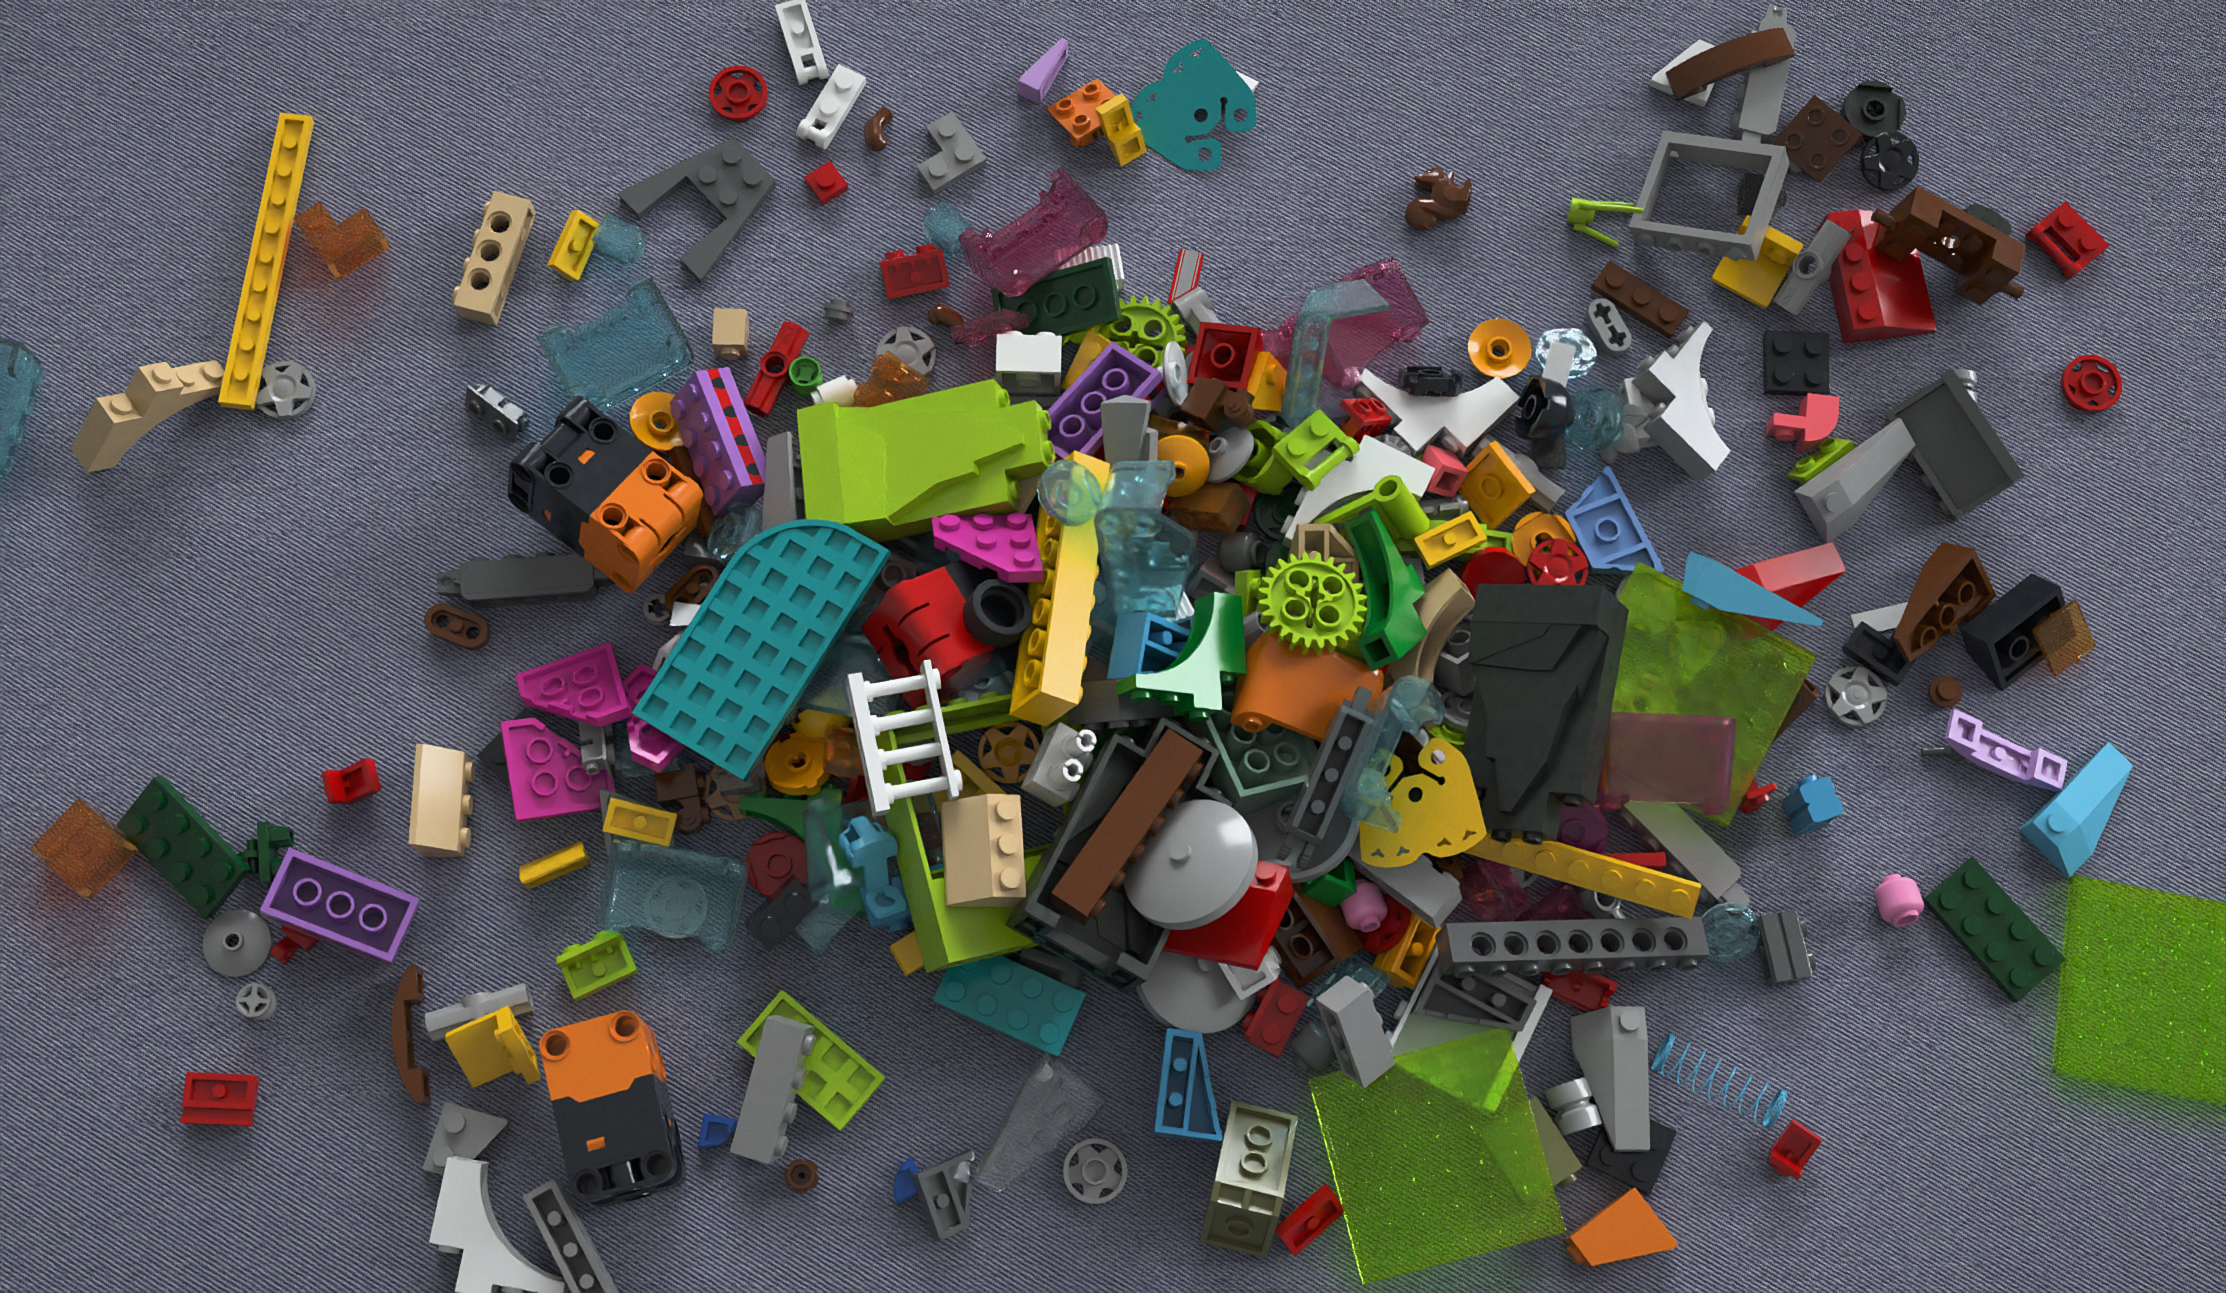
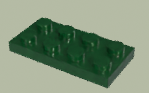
(1068, 300)
(183, 847)
(1993, 930)

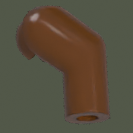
(873, 129)
(945, 315)

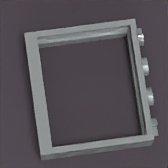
(1715, 151)

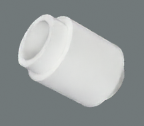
(837, 390)

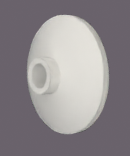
(1174, 373)

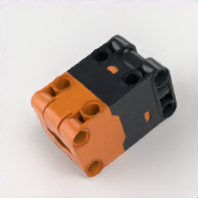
(604, 494)
(612, 1109)

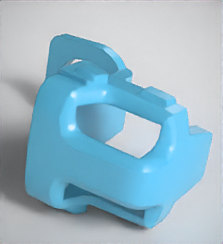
(870, 846)

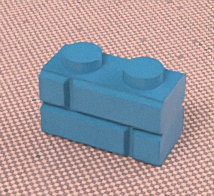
(1812, 804)

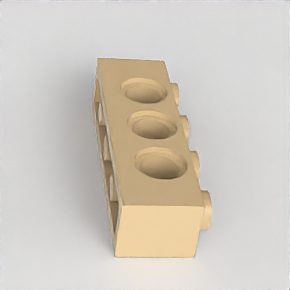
(488, 303)

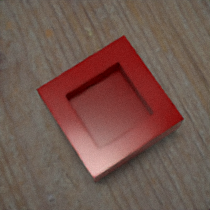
(826, 183)

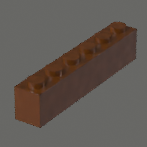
(1126, 828)

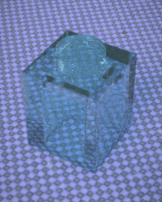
(943, 227)
(619, 240)

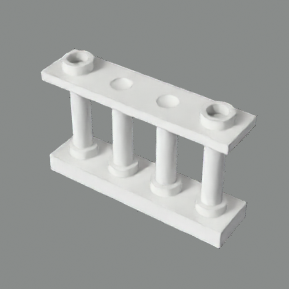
(876, 760)

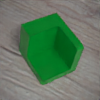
(1333, 886)

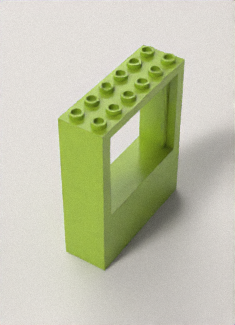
(943, 932)

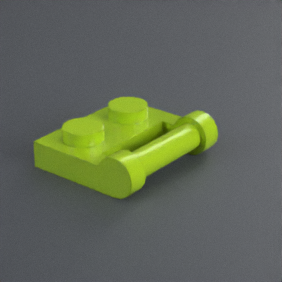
(1310, 440)

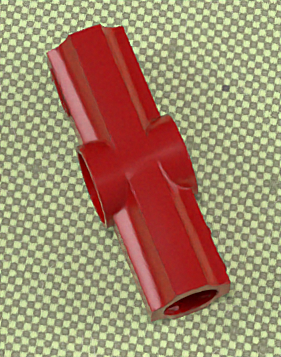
(767, 385)

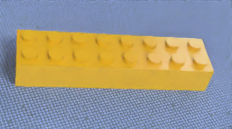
(1055, 640)

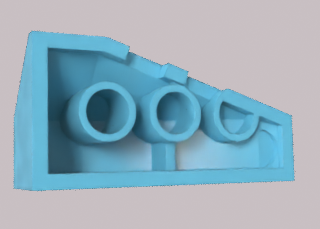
(1728, 591)
(2075, 817)

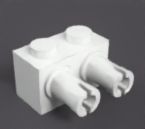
(1059, 764)

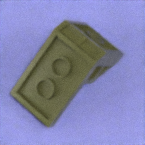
(1249, 1179)

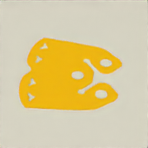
(1441, 812)

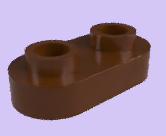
(688, 588)
(458, 628)

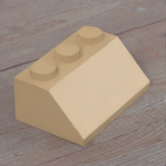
(441, 802)
(983, 851)

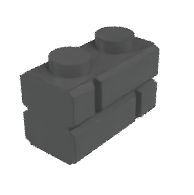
(1784, 948)

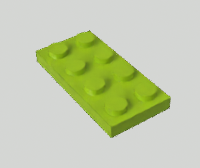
(836, 1076)

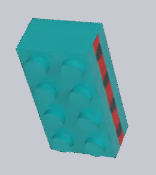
(1012, 1002)

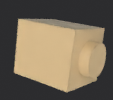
(730, 333)

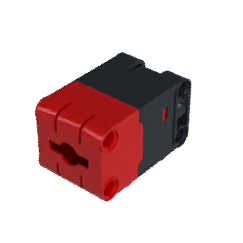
(926, 622)

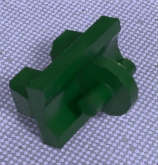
(263, 856)

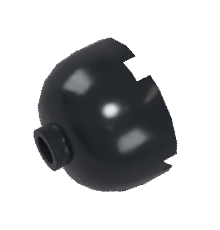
(1545, 410)

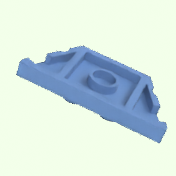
(1609, 529)

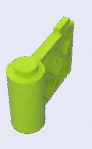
(1394, 505)

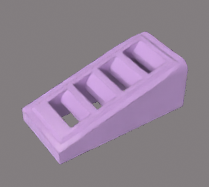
(1040, 76)

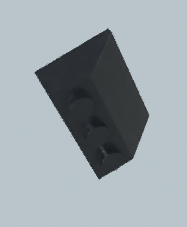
(2002, 634)

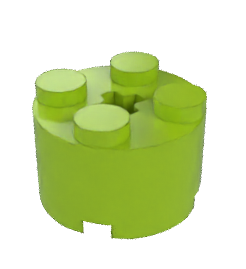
(1263, 469)

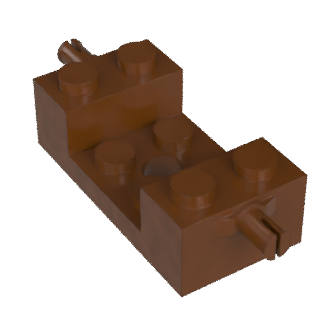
(1980, 254)

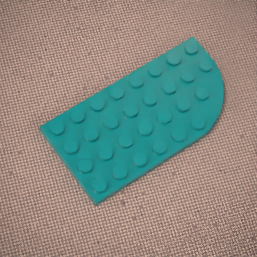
(760, 640)

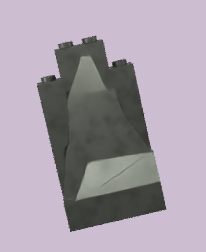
(1540, 701)
(1120, 943)

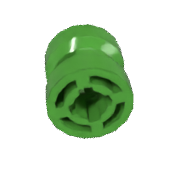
(803, 370)

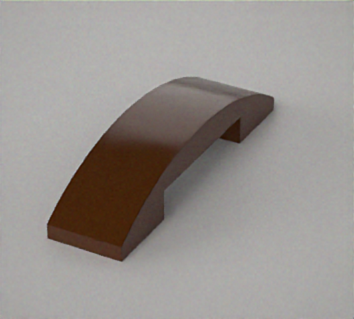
(1728, 59)
(409, 993)

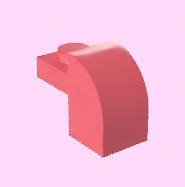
(1811, 427)

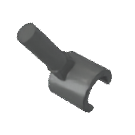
(1945, 751)

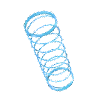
(1657, 1065)

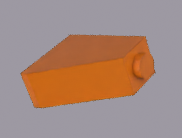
(1619, 1232)

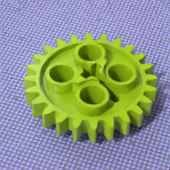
(1143, 320)
(1343, 608)

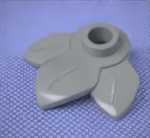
(1628, 443)

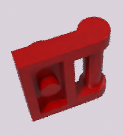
(2073, 235)

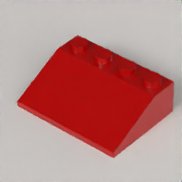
(1873, 291)
(1246, 929)

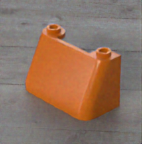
(1296, 687)

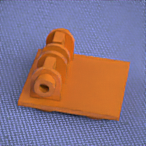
(1078, 113)

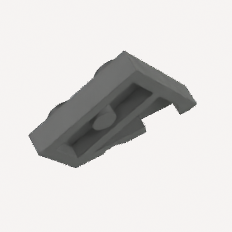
(946, 1194)

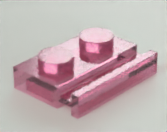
(988, 326)

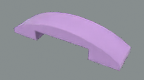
(2003, 757)

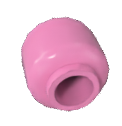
(1898, 900)
(1365, 907)

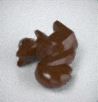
(1444, 203)

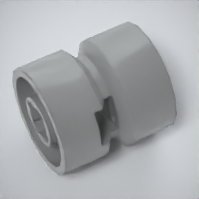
(1573, 1106)

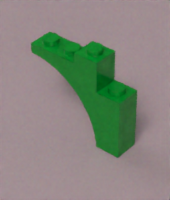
(1390, 589)
(1208, 661)
(789, 811)

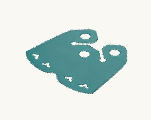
(1182, 93)

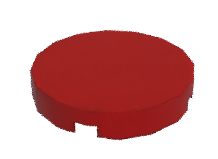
(1491, 566)
(774, 860)

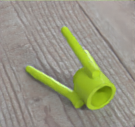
(1583, 212)

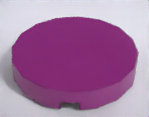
(1583, 828)

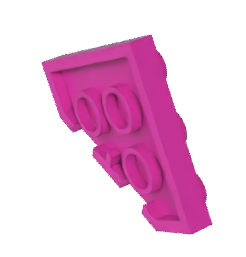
(994, 542)
(578, 687)
(647, 743)
(547, 773)

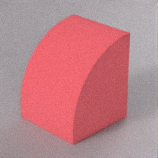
(1448, 471)

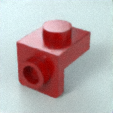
(351, 783)
(1793, 1149)

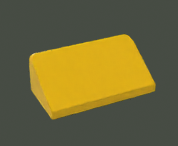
(553, 865)

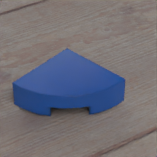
(715, 1131)
(903, 1184)

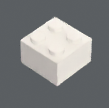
(1029, 363)

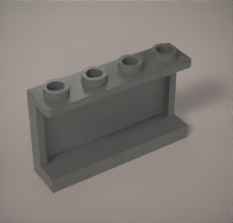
(1955, 446)

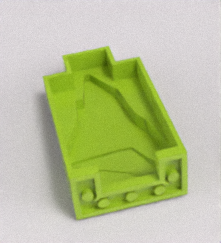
(920, 458)

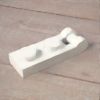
(801, 40)
(831, 106)

